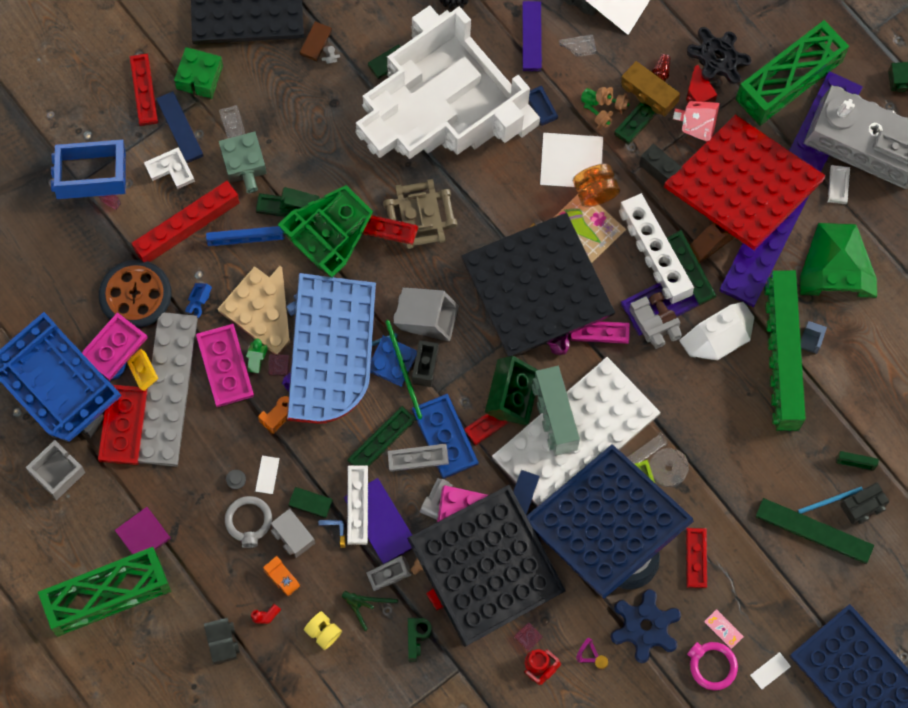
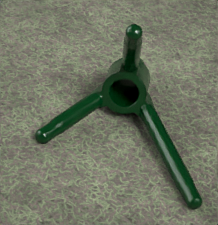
(357, 601)

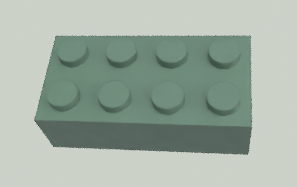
(556, 411)

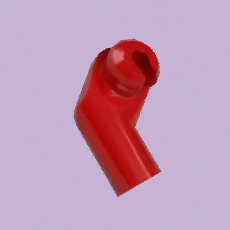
(262, 617)

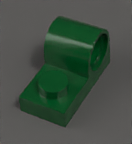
(413, 636)

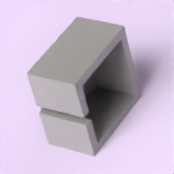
(54, 470)

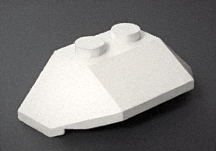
(720, 333)

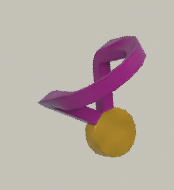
(600, 661)

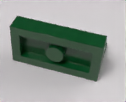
(294, 199)

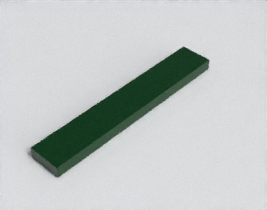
(814, 531)

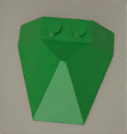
(328, 228)
(838, 262)

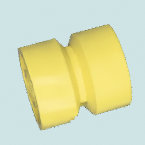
(329, 633)

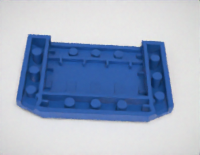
(54, 379)

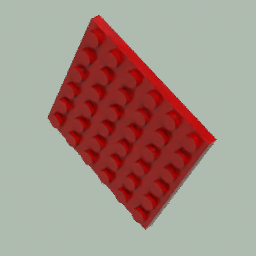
(744, 182)

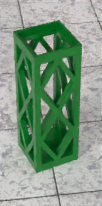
(753, 101)
(55, 594)

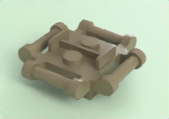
(422, 211)

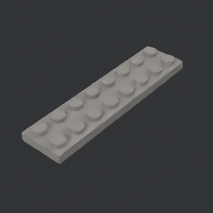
(169, 393)

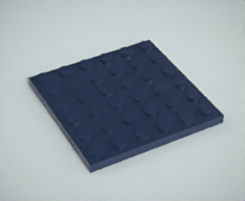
(608, 521)

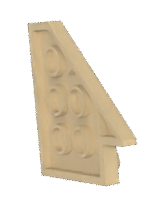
(260, 308)

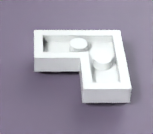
(173, 164)

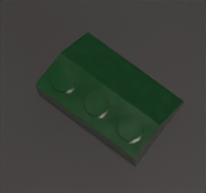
(511, 391)

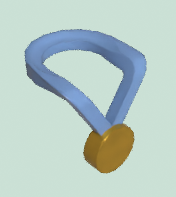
(341, 525)

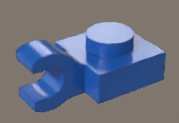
(198, 296)

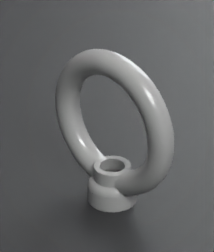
(248, 539)

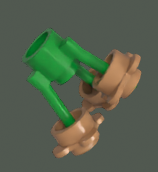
(604, 96)

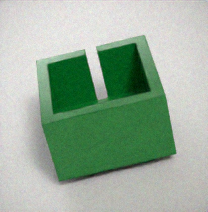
(201, 69)

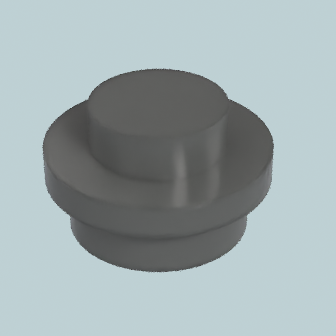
(236, 479)

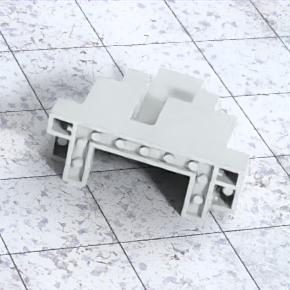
(443, 93)

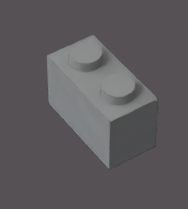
(292, 533)

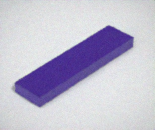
(532, 36)

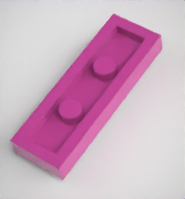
(603, 332)

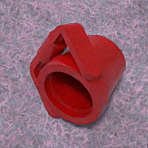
(538, 664)

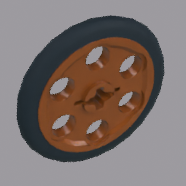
(137, 268)

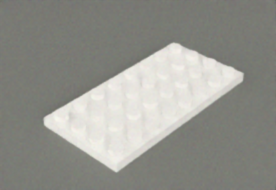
(605, 412)

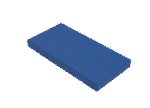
(442, 426)

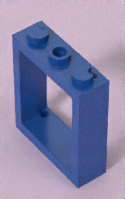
(89, 187)

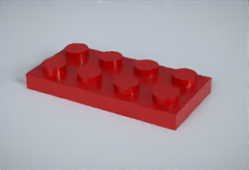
(123, 427)

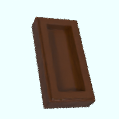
(315, 41)

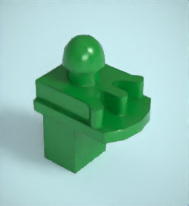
(256, 354)

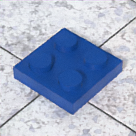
(386, 364)

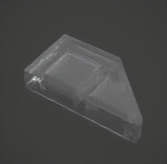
(579, 45)

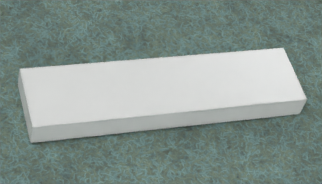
(357, 505)

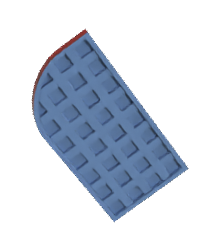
(330, 347)

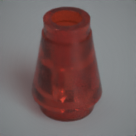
(662, 67)

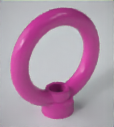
(698, 651)

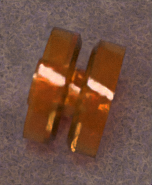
(596, 185)

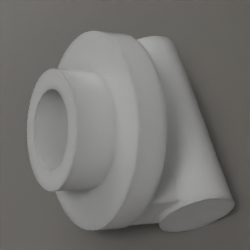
(330, 56)

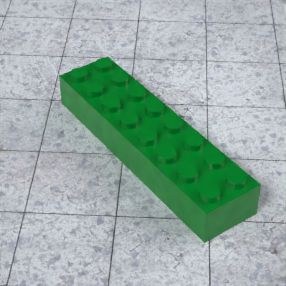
(785, 351)

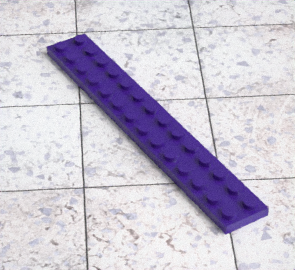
(752, 268)

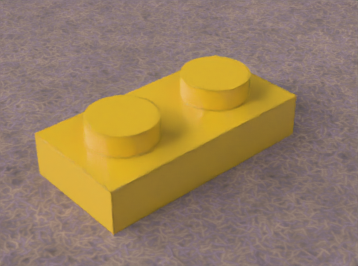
(142, 369)

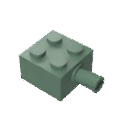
(243, 159)

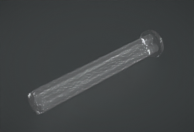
(648, 449)

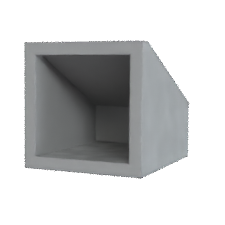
(426, 313)

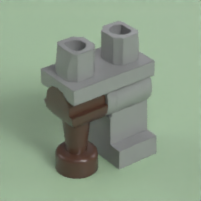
(653, 325)

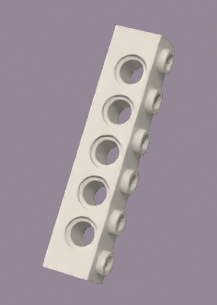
(638, 207)

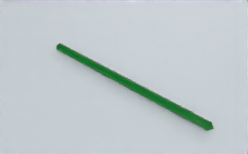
(403, 368)

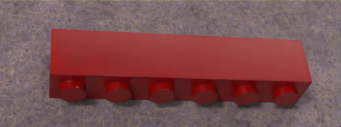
(186, 222)

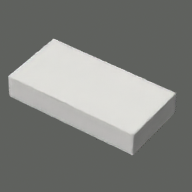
(838, 184)

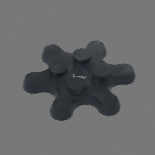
(723, 47)

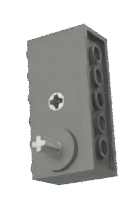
(848, 129)

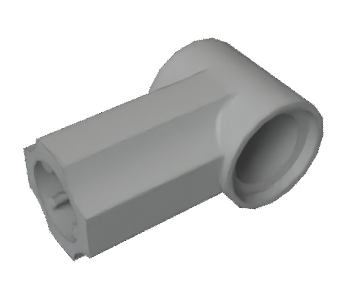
(431, 504)

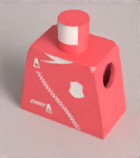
(698, 119)

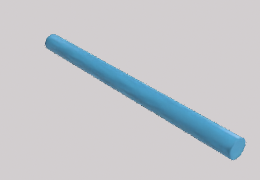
(830, 500)

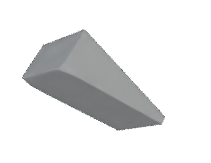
(389, 573)

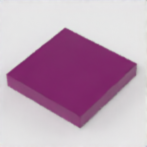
(142, 532)

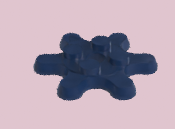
(642, 639)

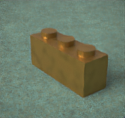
(650, 89)

